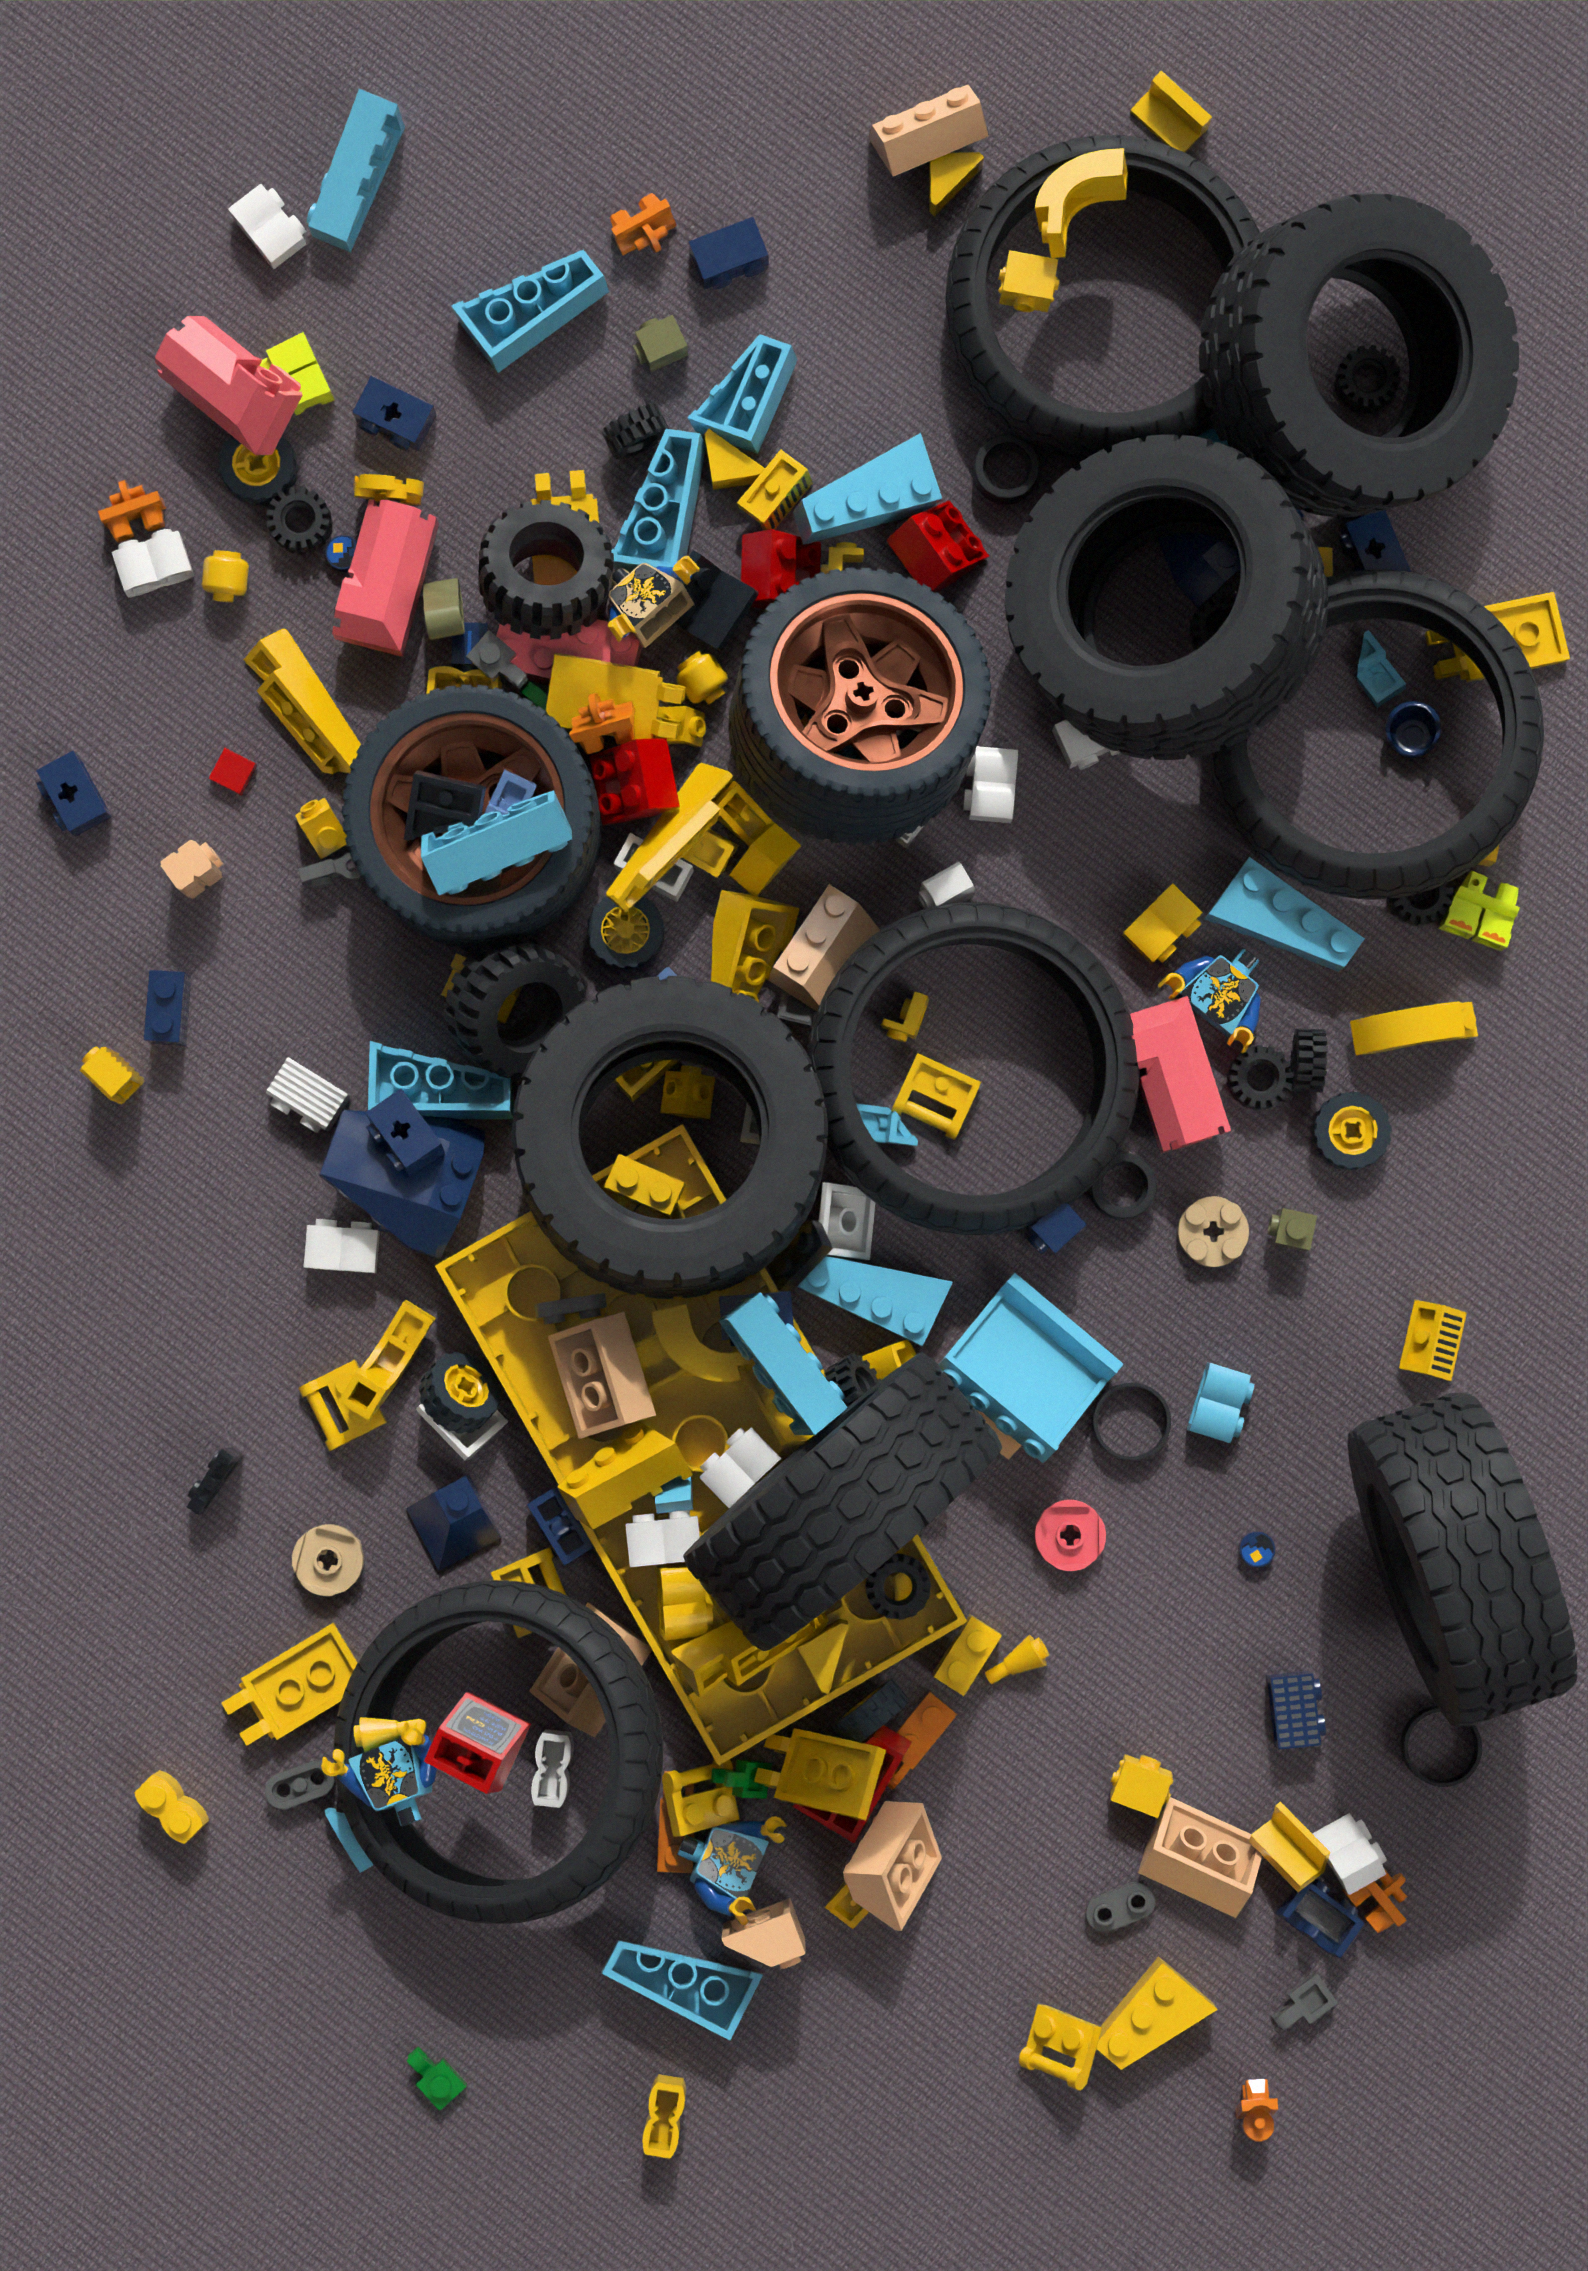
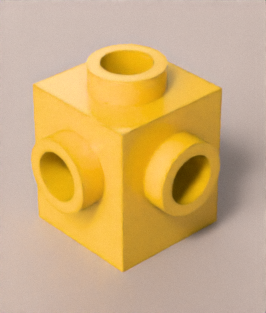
(687, 1093)

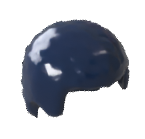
(1413, 729)

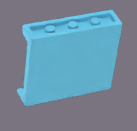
(1029, 1367)

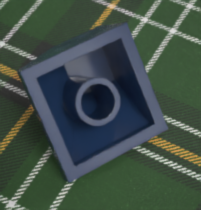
(453, 1522)

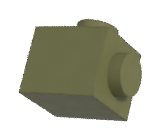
(659, 343)
(1292, 1229)

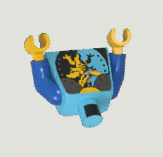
(1221, 993)
(389, 1774)
(729, 1863)

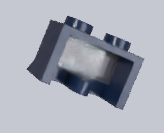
(1322, 1918)

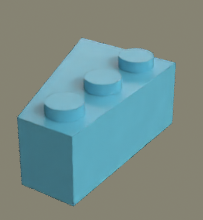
(749, 395)

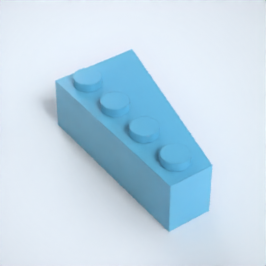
(356, 170)
(690, 1986)

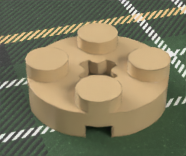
(1199, 1246)
(310, 1570)

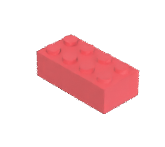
(593, 642)

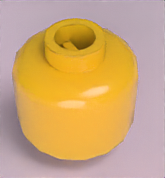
(225, 575)
(702, 678)

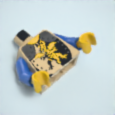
(649, 599)

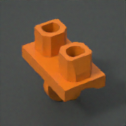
(643, 228)
(131, 505)
(601, 719)
(1385, 1912)
(1257, 2110)

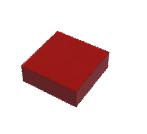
(233, 771)

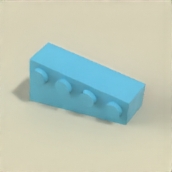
(530, 308)
(871, 495)
(664, 506)
(495, 843)
(1276, 913)
(438, 1086)
(880, 1295)
(783, 1364)

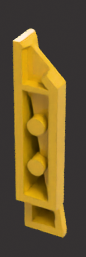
(302, 702)
(672, 835)
(729, 1653)

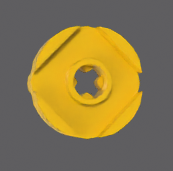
(387, 487)

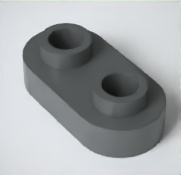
(555, 1311)
(301, 1785)
(1119, 1903)

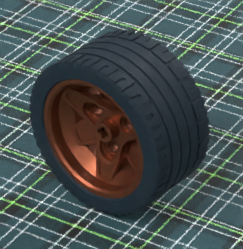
(848, 621)
(451, 730)

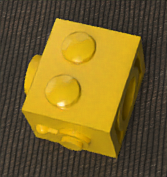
(1028, 282)
(1141, 1784)

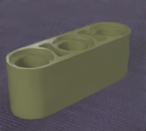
(443, 608)

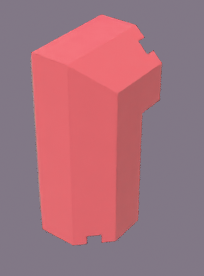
(229, 383)
(385, 577)
(1176, 1076)

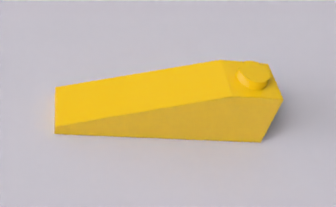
(748, 940)

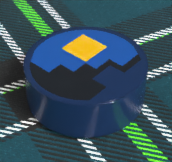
(341, 552)
(1256, 1549)

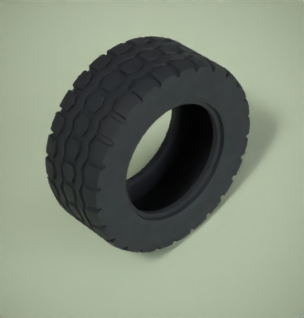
(1453, 336)
(1101, 519)
(646, 1025)
(843, 1502)
(1463, 1558)

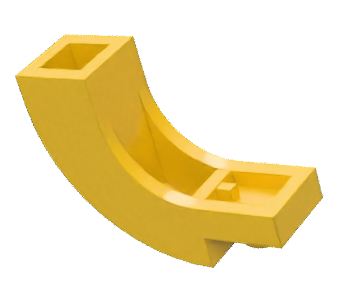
(1075, 185)
(1413, 1027)
(684, 1348)
(388, 1361)

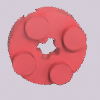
(1084, 1549)

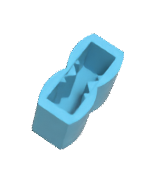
(1220, 1402)

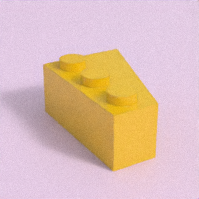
(622, 1473)
(1152, 2014)

